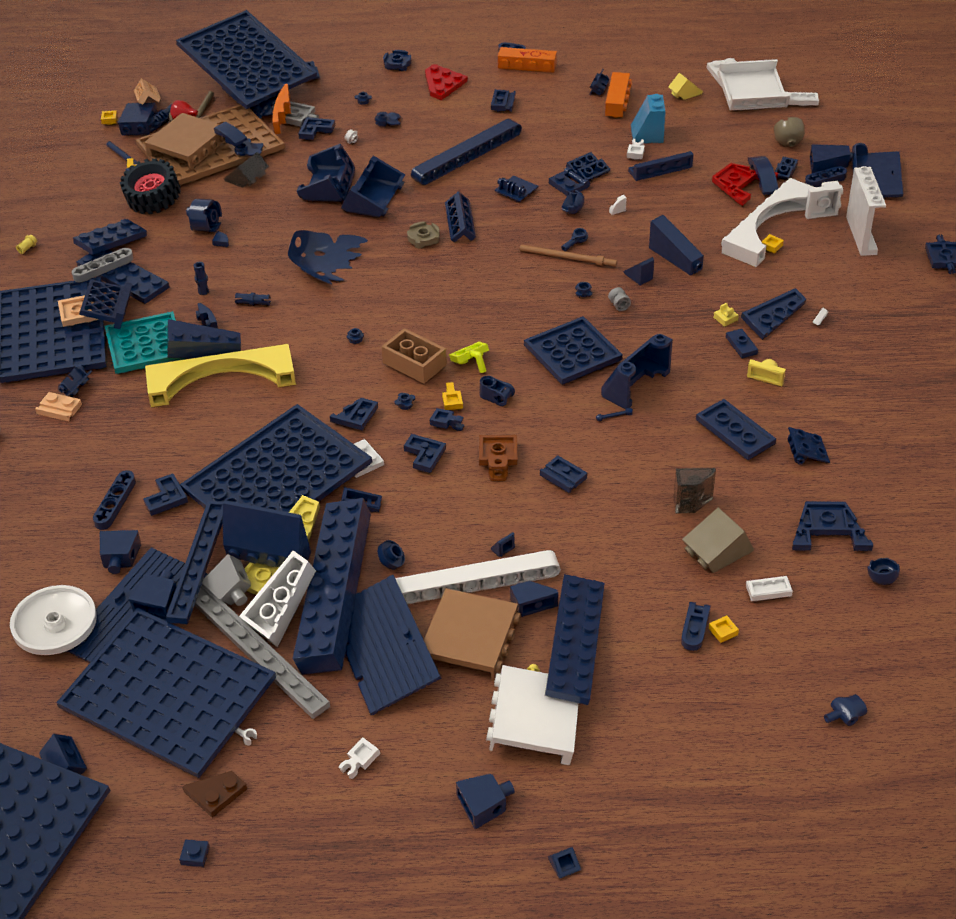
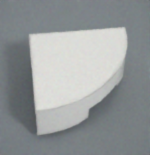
(619, 206)
(822, 314)

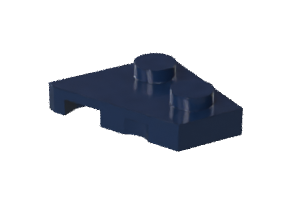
(356, 414)

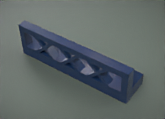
(661, 166)
(464, 216)

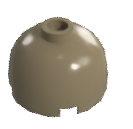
(790, 131)

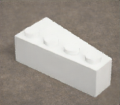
(279, 598)

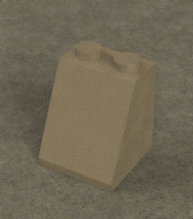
(717, 542)

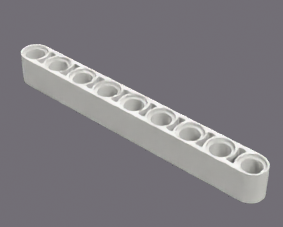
(479, 576)

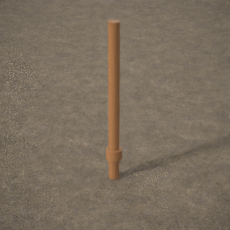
(599, 260)

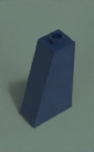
(674, 246)

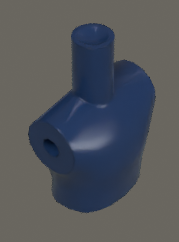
(847, 709)

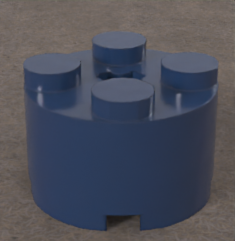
(204, 215)

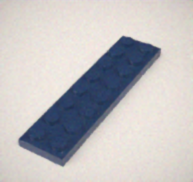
(575, 640)

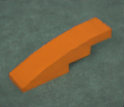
(281, 108)

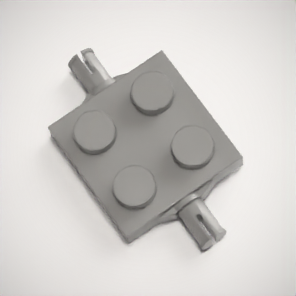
(299, 113)

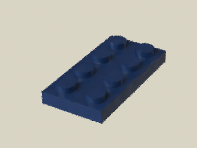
(109, 236)
(736, 429)

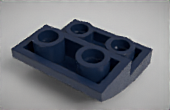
(588, 166)

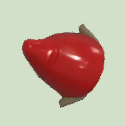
(179, 107)

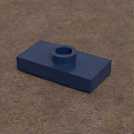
(741, 343)

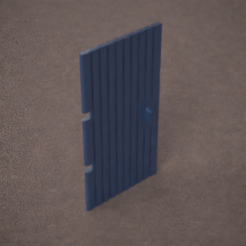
(116, 606)
(387, 647)

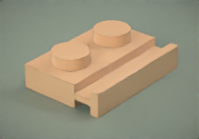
(58, 406)

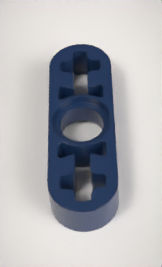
(833, 174)

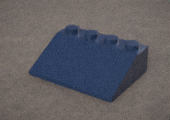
(262, 534)

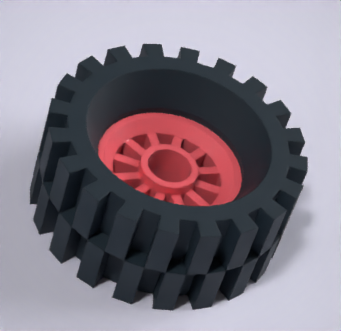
(150, 186)

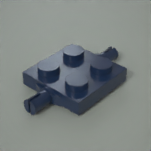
(942, 254)

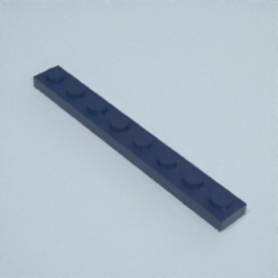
(196, 564)

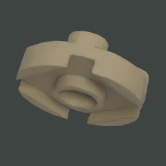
(423, 234)

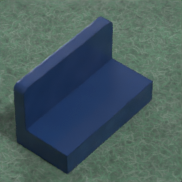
(64, 753)

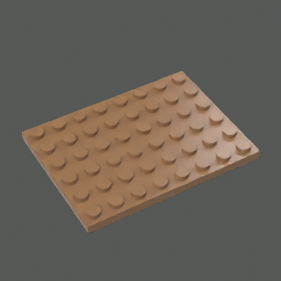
(223, 156)

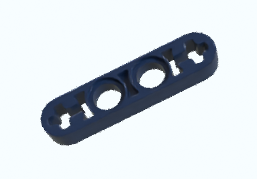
(117, 500)

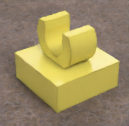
(726, 315)

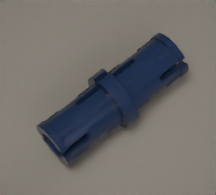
(201, 278)
(252, 299)

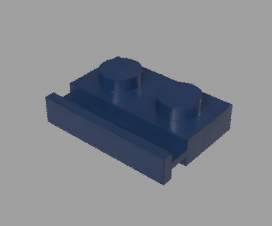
(503, 100)
(563, 474)

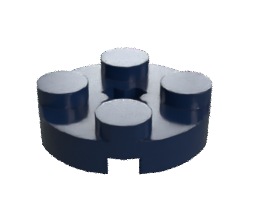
(397, 60)

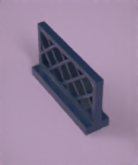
(118, 304)

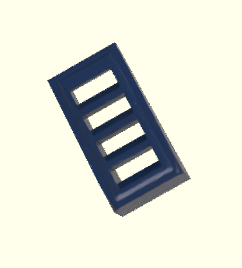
(349, 494)

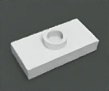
(803, 99)
(769, 588)

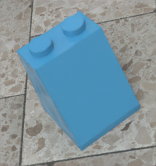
(650, 120)

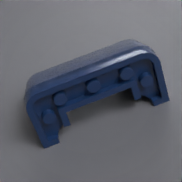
(331, 176)
(374, 189)
(647, 360)

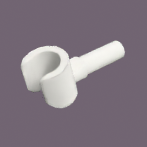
(247, 733)

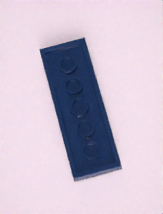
(144, 283)

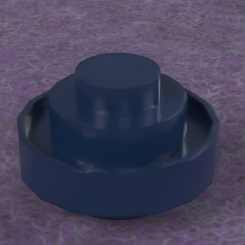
(391, 554)

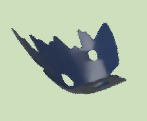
(335, 257)

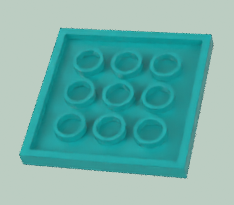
(139, 342)

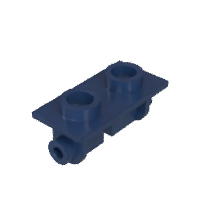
(599, 83)
(78, 377)

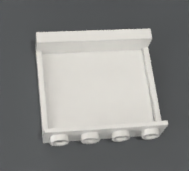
(752, 85)
(863, 200)
(528, 717)

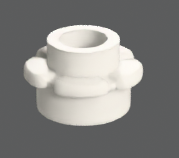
(351, 136)

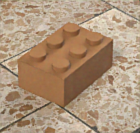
(414, 355)

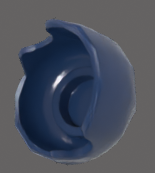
(573, 202)
(883, 571)

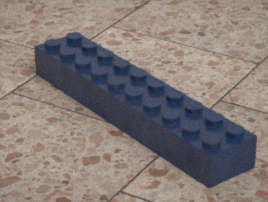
(333, 588)

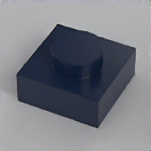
(194, 853)

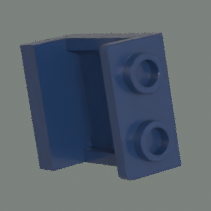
(136, 118)

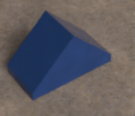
(641, 272)

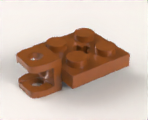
(498, 460)

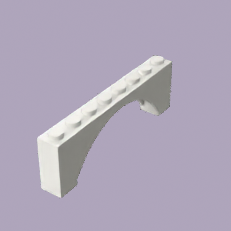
(743, 240)

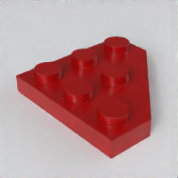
(443, 81)

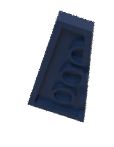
(772, 313)

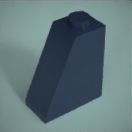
(829, 156)

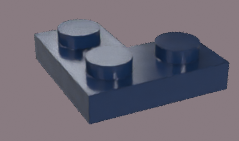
(314, 125)
(428, 452)
(170, 495)

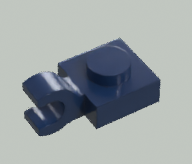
(444, 418)

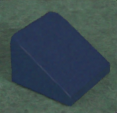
(504, 545)
(564, 862)

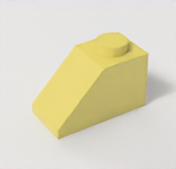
(684, 88)

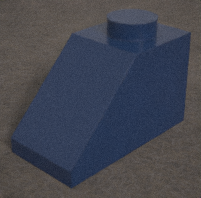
(533, 597)

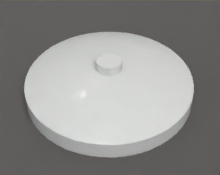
(53, 620)

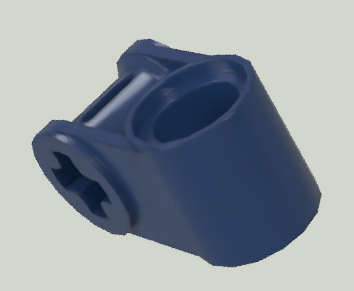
(493, 390)

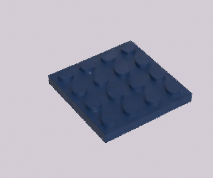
(572, 350)

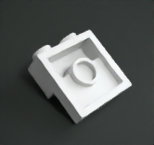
(824, 200)

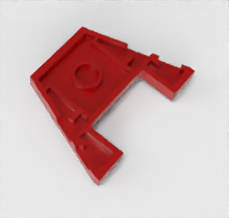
(733, 179)

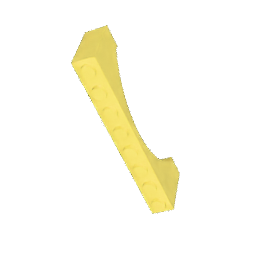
(170, 377)

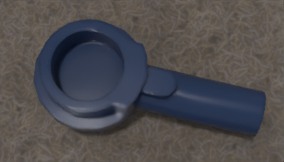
(578, 236)

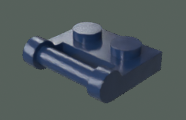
(565, 184)

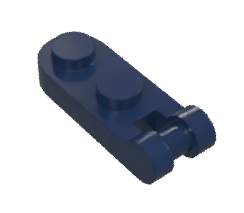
(695, 626)

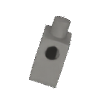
(228, 581)

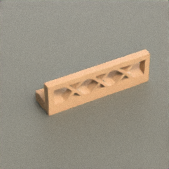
(144, 90)

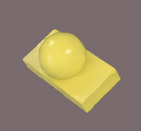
(766, 371)

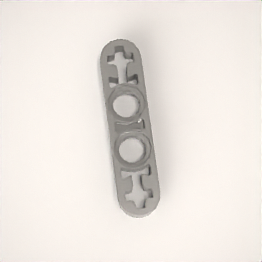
(86, 271)

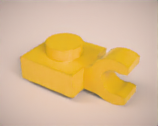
(451, 398)

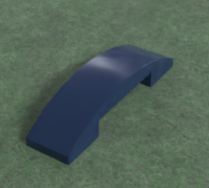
(765, 173)

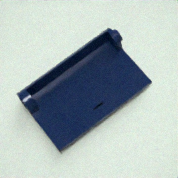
(883, 166)

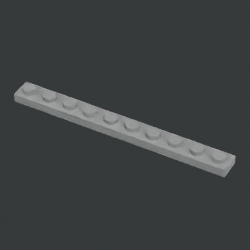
(261, 653)

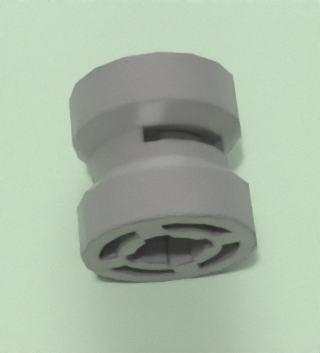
(619, 299)

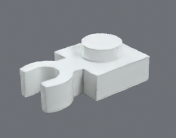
(636, 150)
(360, 755)

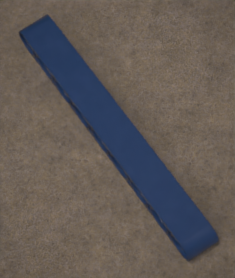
(465, 151)

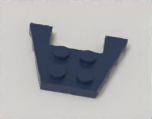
(829, 519)

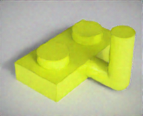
(475, 350)

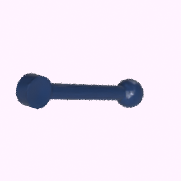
(628, 411)

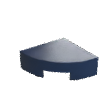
(220, 239)

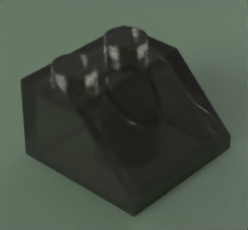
(248, 171)
(693, 488)

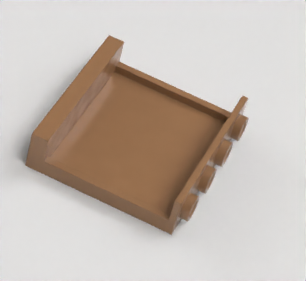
(186, 139)
(472, 631)

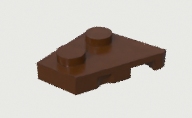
(216, 791)

